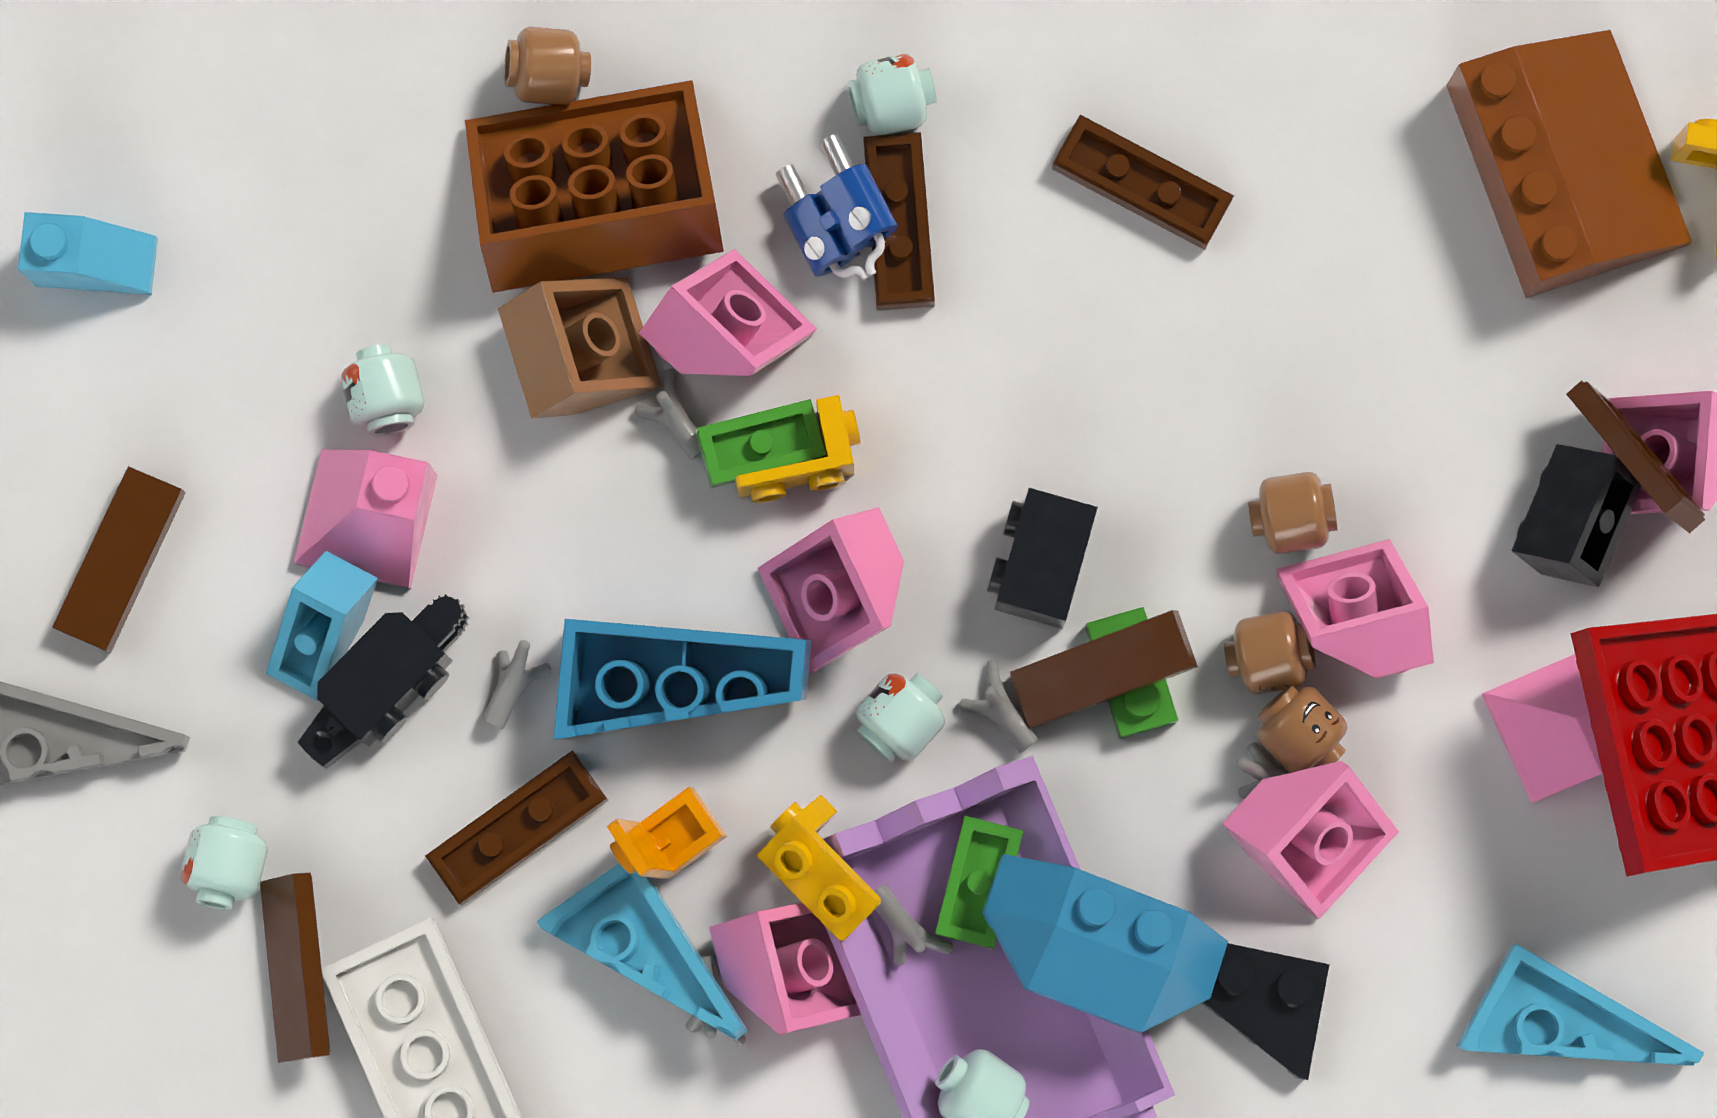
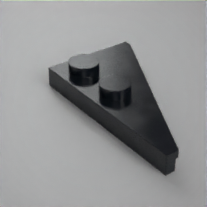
(1272, 1003)

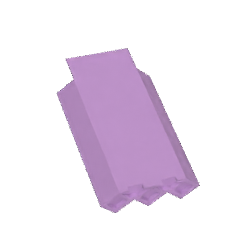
(973, 997)

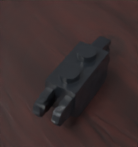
(382, 678)

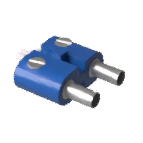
(840, 217)

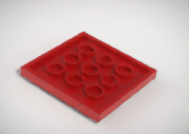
(1656, 735)

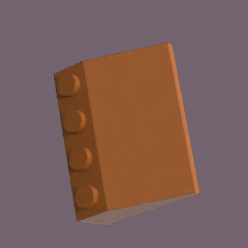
(1566, 159)
(592, 186)

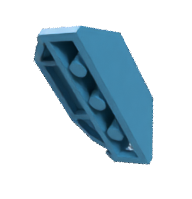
(1100, 943)

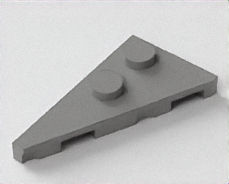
(58, 737)

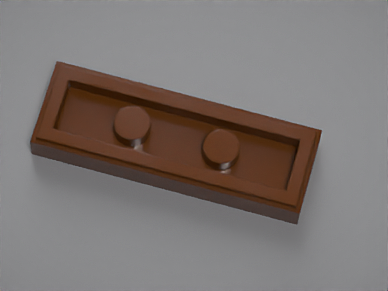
(1142, 182)
(905, 266)
(1636, 456)
(119, 559)
(1103, 669)
(516, 828)
(294, 967)

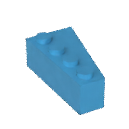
(655, 675)

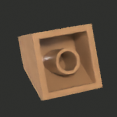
(578, 345)

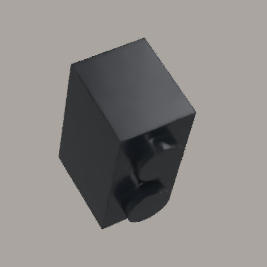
(1577, 515)
(1044, 557)

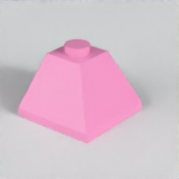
(725, 321)
(1683, 437)
(368, 512)
(837, 584)
(1361, 609)
(1546, 728)
(1312, 831)
(783, 968)

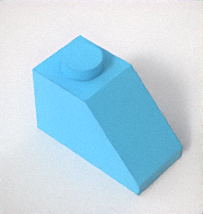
(86, 254)
(320, 622)

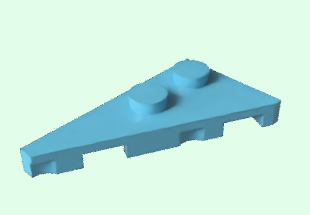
(635, 933)
(1552, 1014)

